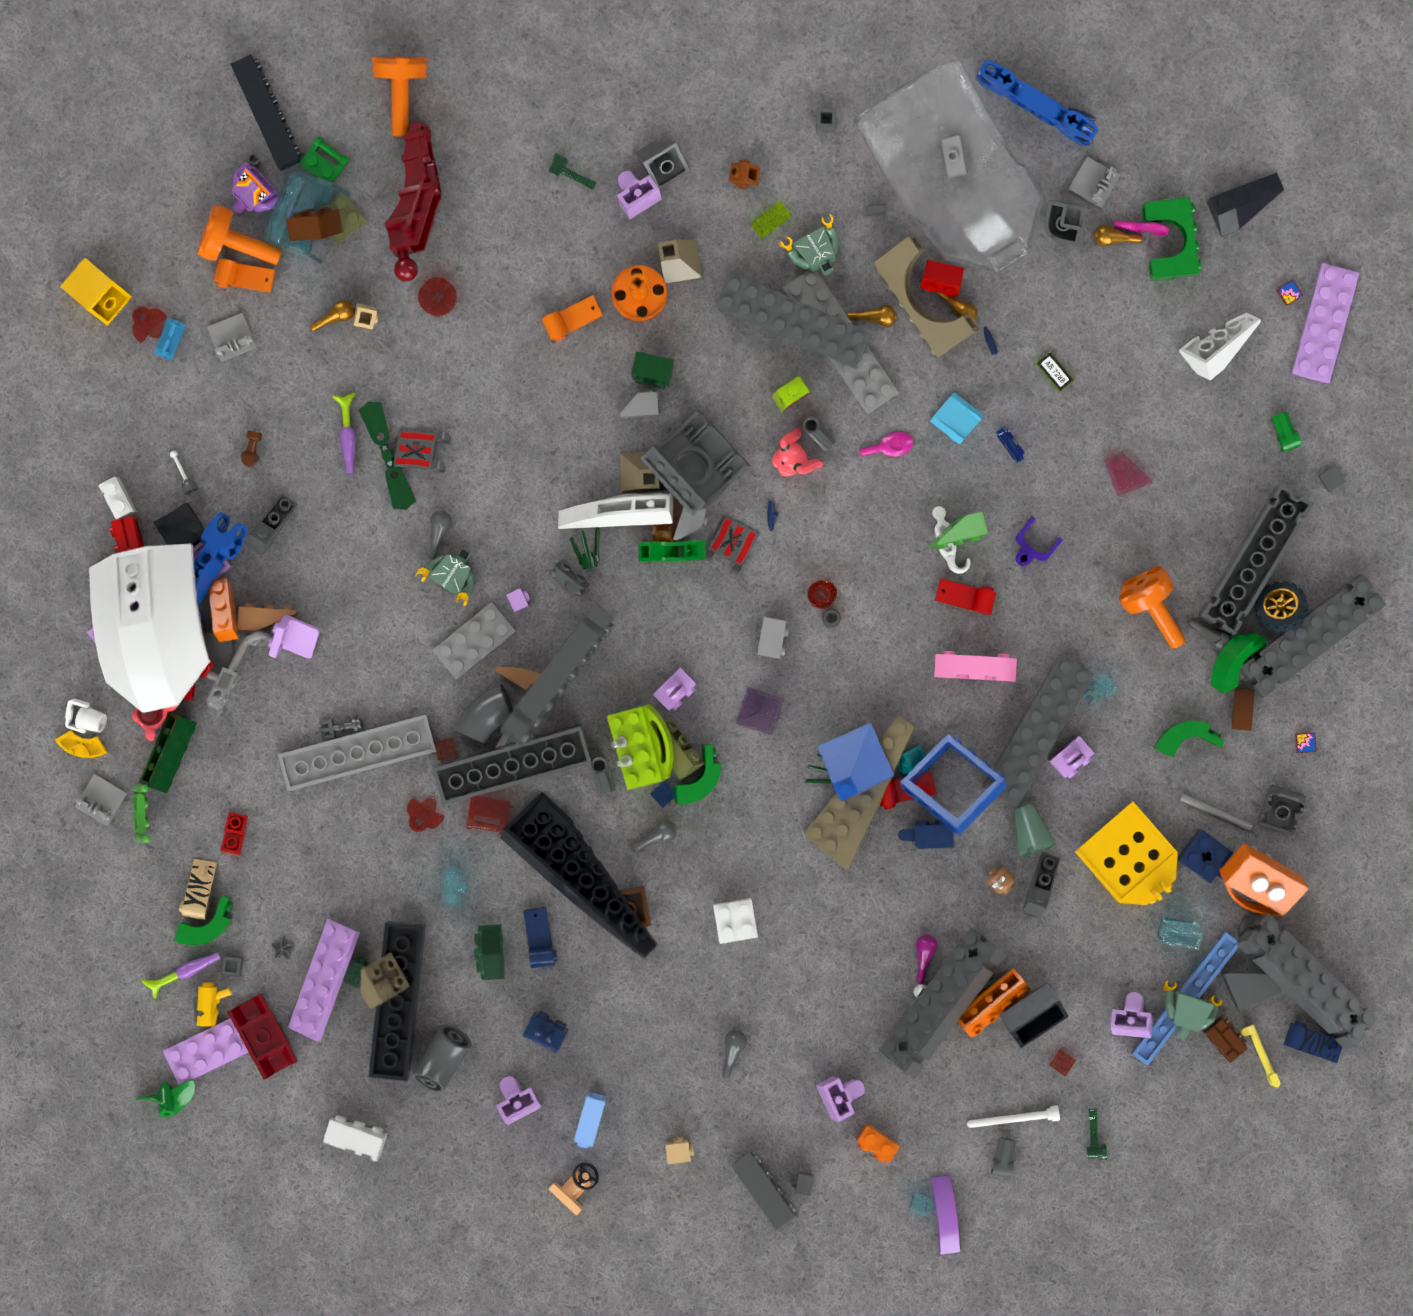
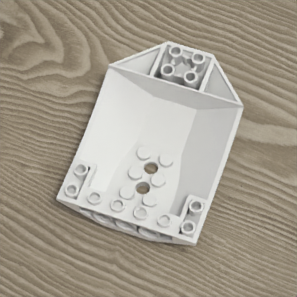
(160, 647)

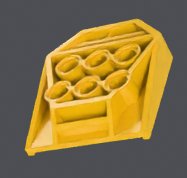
(1156, 874)

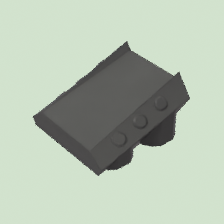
(1282, 809)

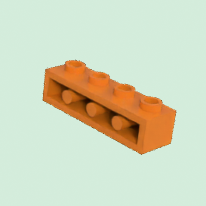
(993, 1002)

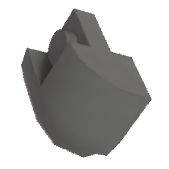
(1064, 222)

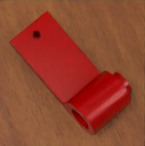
(966, 597)
(895, 793)

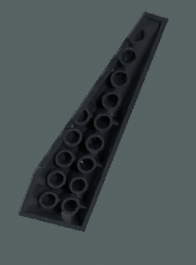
(560, 854)

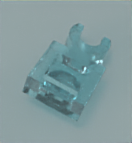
(1102, 688)
(922, 1205)

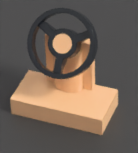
(575, 1187)

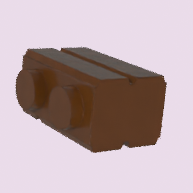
(1225, 1039)

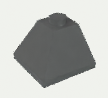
(663, 162)

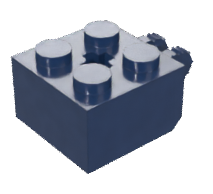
(928, 835)
(1217, 856)
(545, 1031)

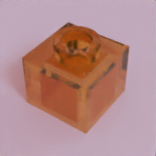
(663, 532)

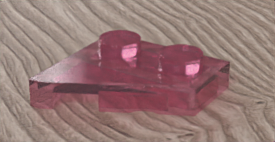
(1125, 474)

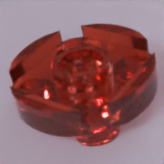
(429, 290)

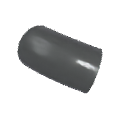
(485, 714)
(441, 1058)

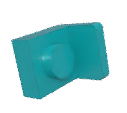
(910, 759)

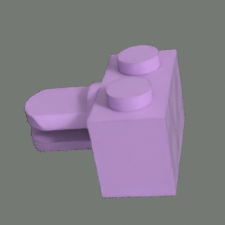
(637, 194)
(675, 689)
(1071, 757)
(1132, 1019)
(838, 1096)
(517, 1102)

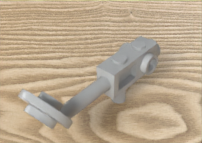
(226, 679)

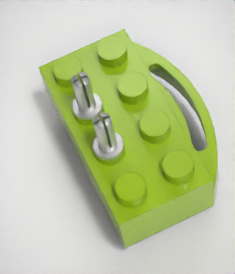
(640, 746)

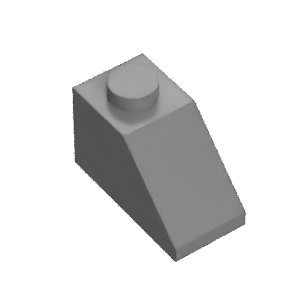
(642, 405)
(689, 524)

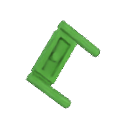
(141, 822)

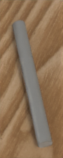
(1216, 812)

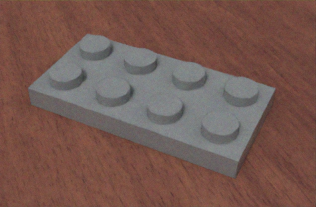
(474, 640)

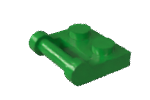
(320, 166)

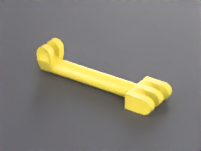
(1271, 1076)

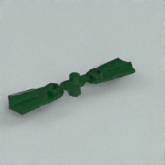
(375, 422)

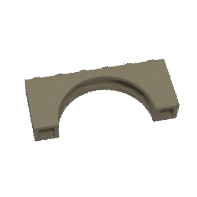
(896, 270)

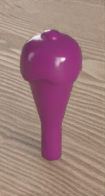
(925, 946)

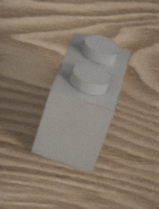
(772, 638)

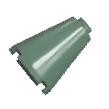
(1031, 831)

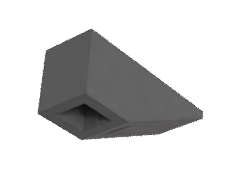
(271, 524)
(1041, 885)

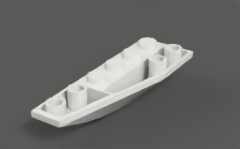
(622, 510)

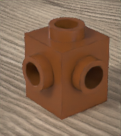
(740, 174)

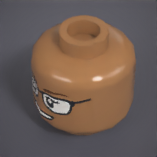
(1001, 880)

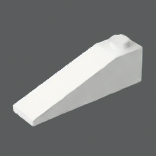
(1214, 352)

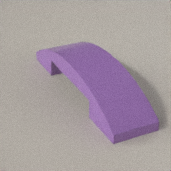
(946, 1214)

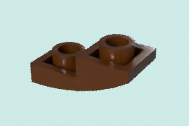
(1243, 709)

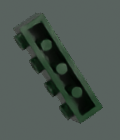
(168, 752)

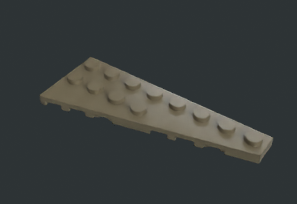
(844, 823)

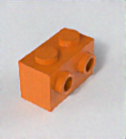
(878, 1143)

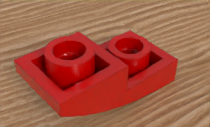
(234, 833)

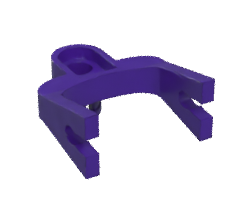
(1030, 552)

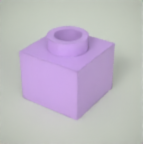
(518, 599)

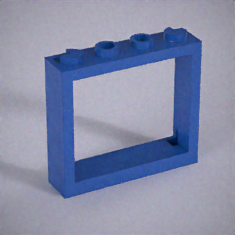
(960, 824)

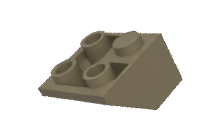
(679, 260)
(635, 474)
(382, 981)

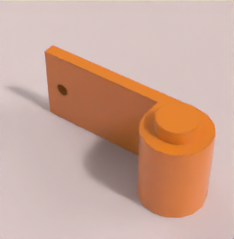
(243, 276)
(563, 322)

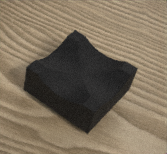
(180, 526)

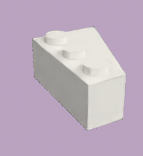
(355, 1137)

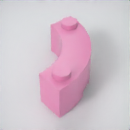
(975, 667)

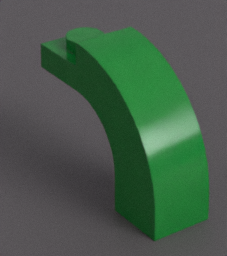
(672, 551)
(1231, 658)
(1177, 733)
(704, 783)
(198, 935)

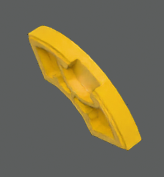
(81, 746)

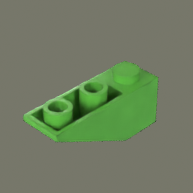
(963, 528)

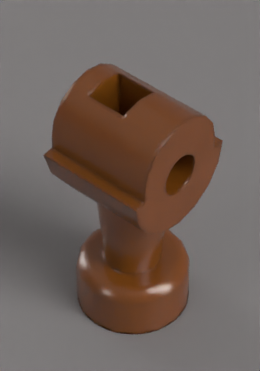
(250, 457)

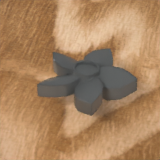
(282, 948)

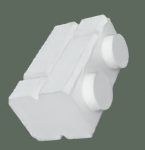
(117, 498)

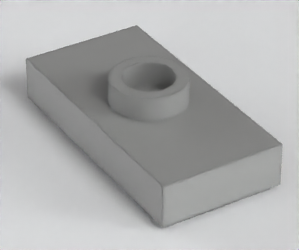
(954, 156)

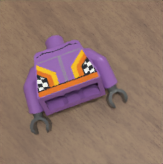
(252, 189)

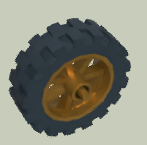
(1281, 590)

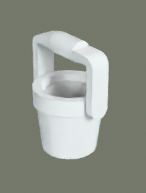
(86, 718)

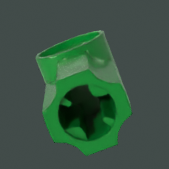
(1285, 432)

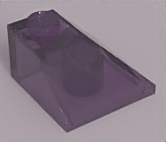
(759, 711)

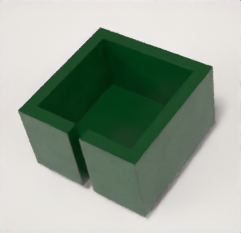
(652, 370)

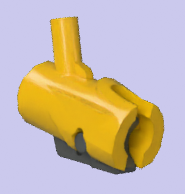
(206, 1003)

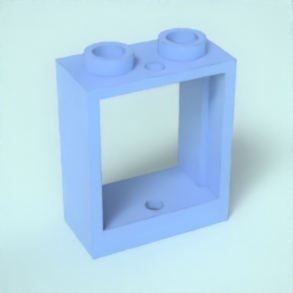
(590, 1119)

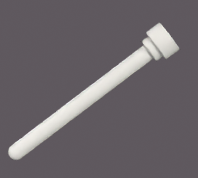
(1051, 1113)

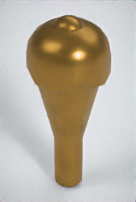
(1106, 235)
(960, 307)
(340, 311)
(884, 315)

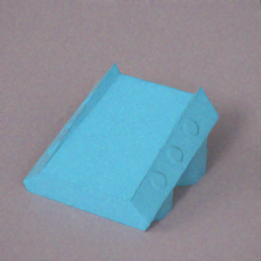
(956, 418)

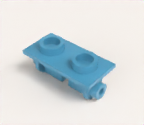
(169, 339)

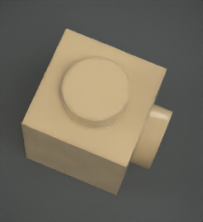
(365, 316)
(679, 1151)

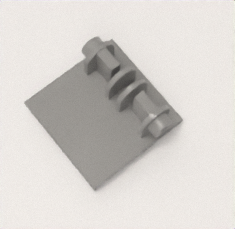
(1094, 182)
(231, 337)
(100, 800)

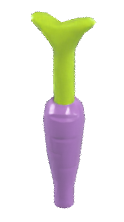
(347, 433)
(182, 972)

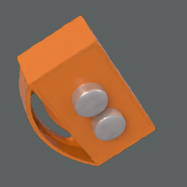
(1263, 881)

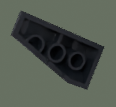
(1239, 205)

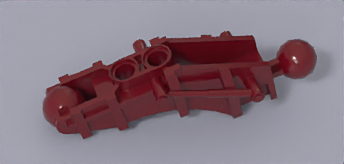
(415, 213)

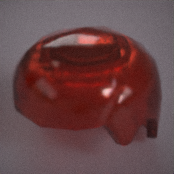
(816, 599)

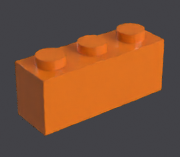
(223, 610)

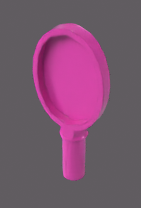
(1158, 229)
(892, 445)

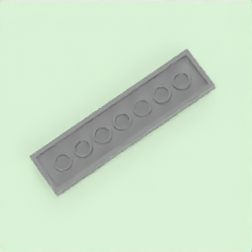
(869, 380)
(357, 752)

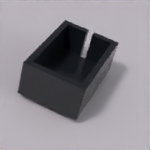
(1034, 1015)

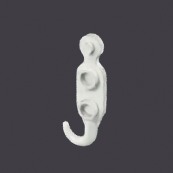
(949, 552)

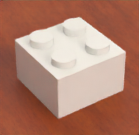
(735, 920)

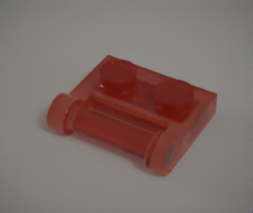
(487, 808)

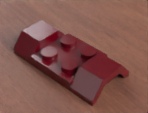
(262, 1036)

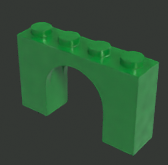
(1180, 214)

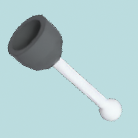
(188, 484)

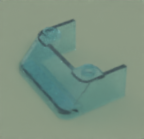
(298, 193)

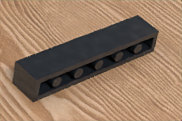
(265, 112)

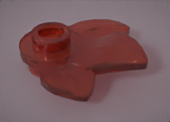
(150, 325)
(425, 812)

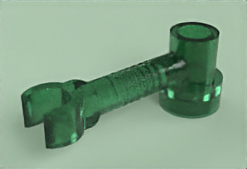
(559, 166)
(1096, 1150)

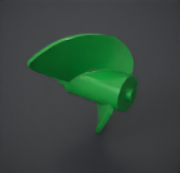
(172, 1100)

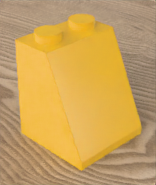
(95, 291)

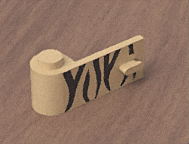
(198, 891)

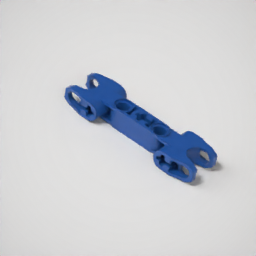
(1037, 103)
(218, 546)

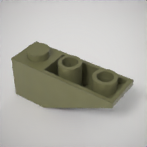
(686, 759)

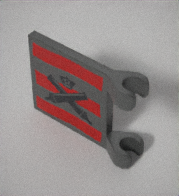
(417, 450)
(733, 543)

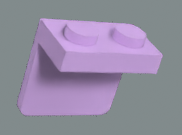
(293, 636)

